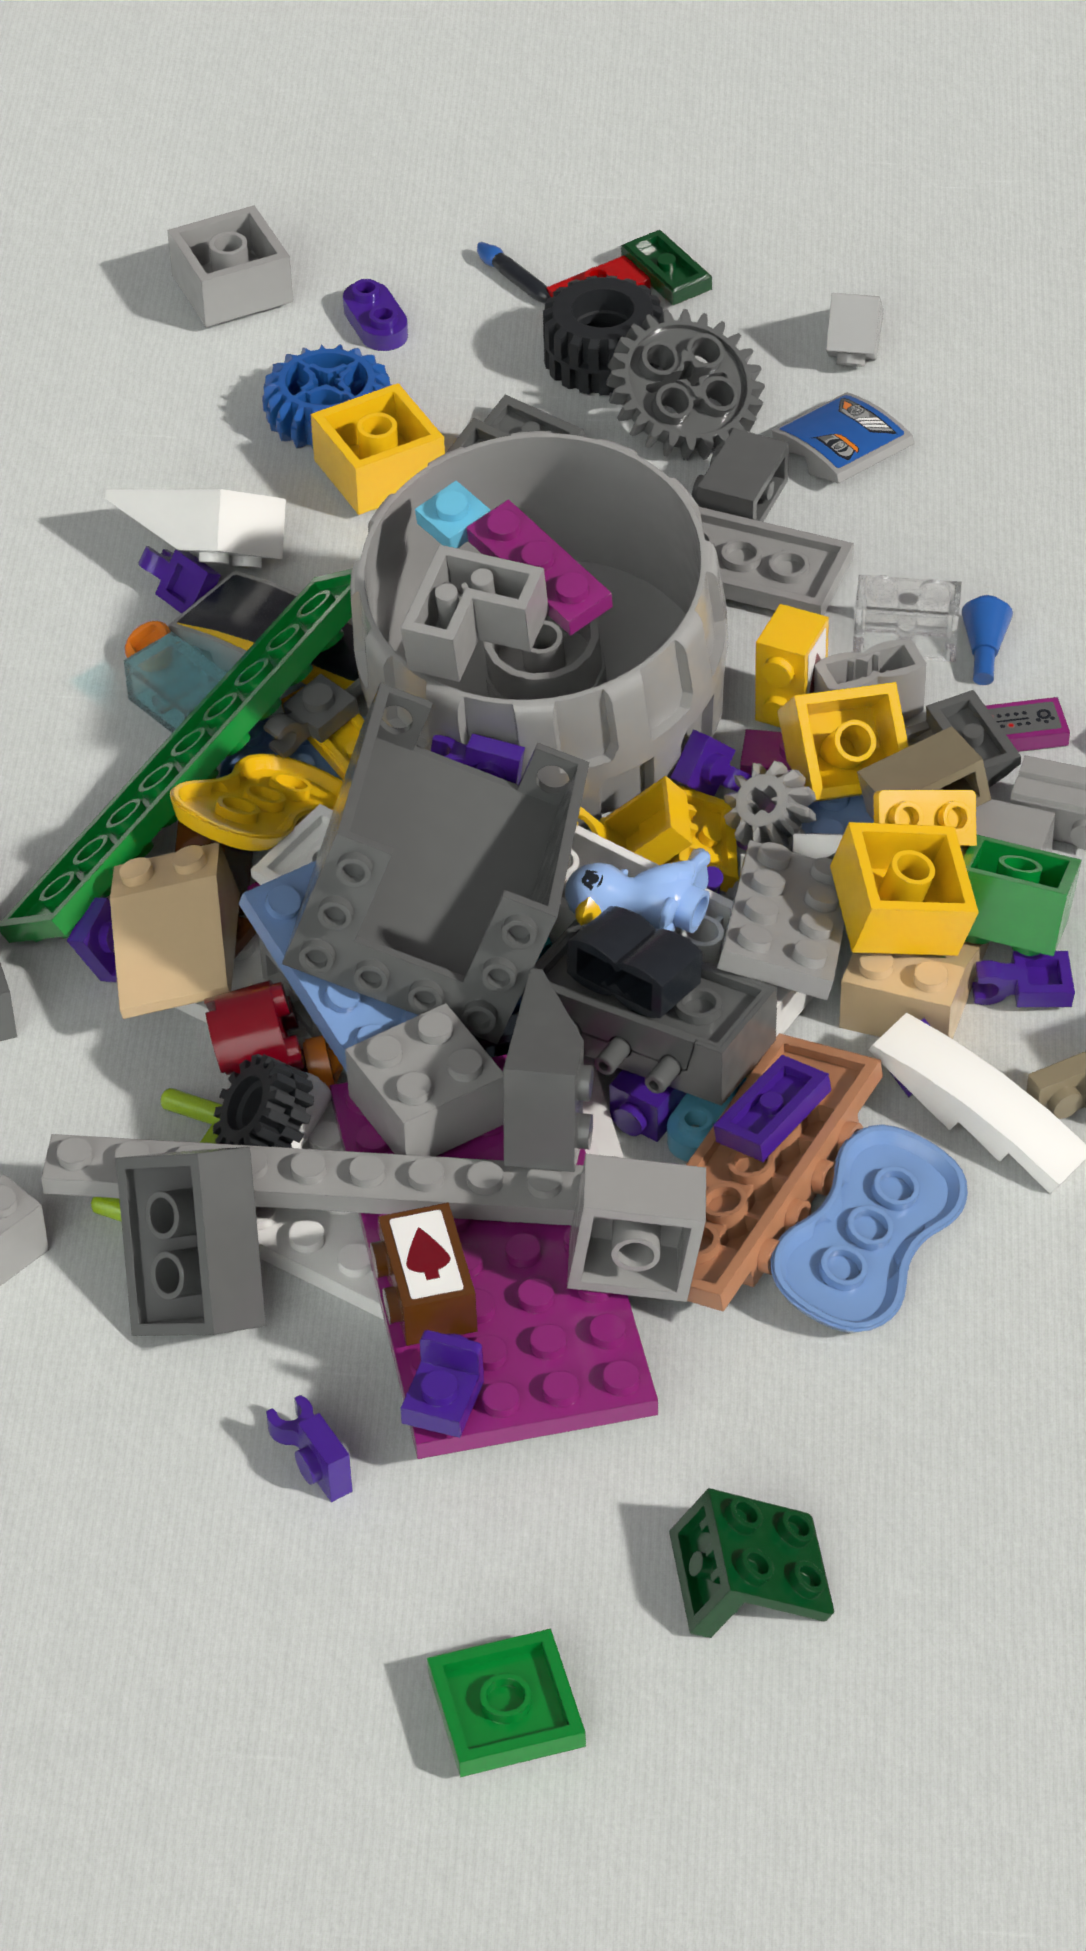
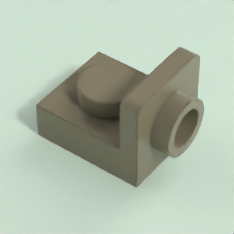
(1060, 1086)

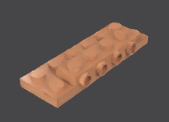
(758, 1200)

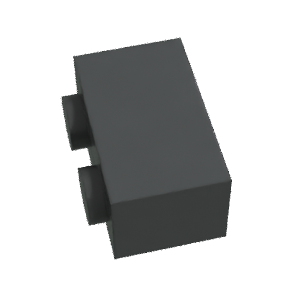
(744, 476)

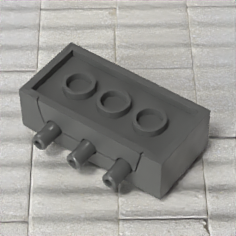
(696, 1047)

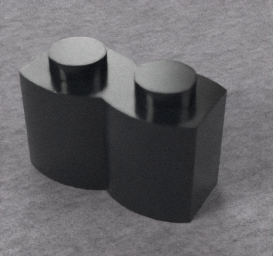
(634, 962)

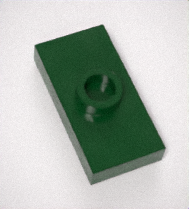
(668, 267)

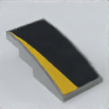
(240, 611)

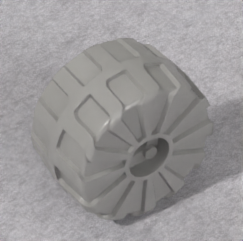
(619, 686)

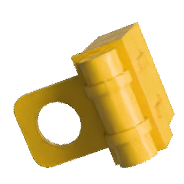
(649, 824)

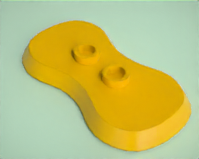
(254, 802)

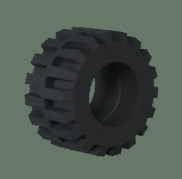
(585, 326)

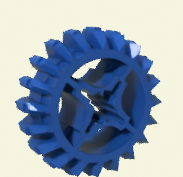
(315, 383)

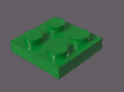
(506, 1702)

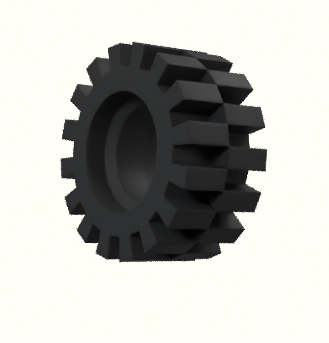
(264, 1104)

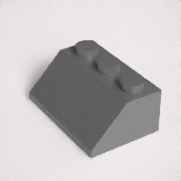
(191, 1242)

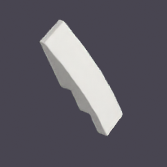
(982, 1099)

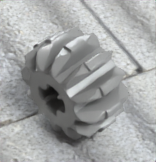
(775, 786)

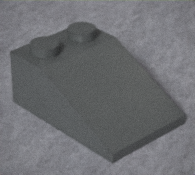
(545, 1084)

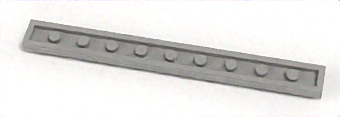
(339, 1179)

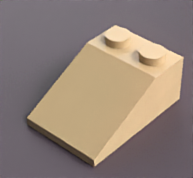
(173, 928)
(886, 986)

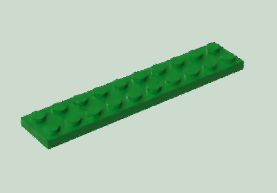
(192, 752)

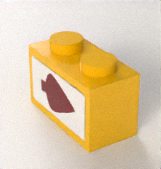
(787, 659)

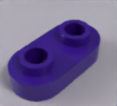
(375, 315)

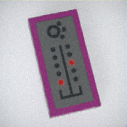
(1032, 723)

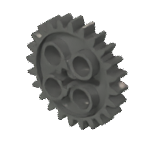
(684, 383)

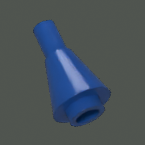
(986, 625)

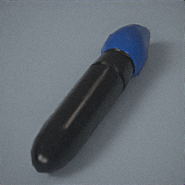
(495, 257)

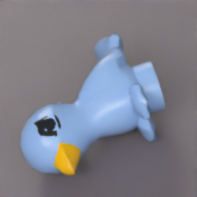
(663, 895)

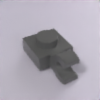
(314, 712)

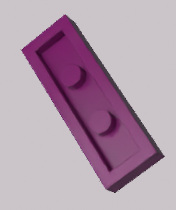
(572, 591)

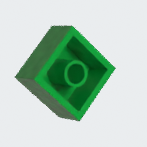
(1020, 895)

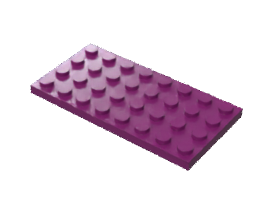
(549, 1351)

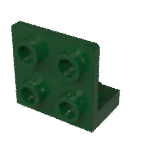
(750, 1553)

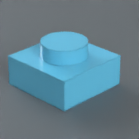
(449, 514)

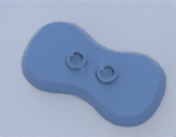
(856, 1249)

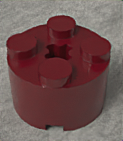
(252, 1023)

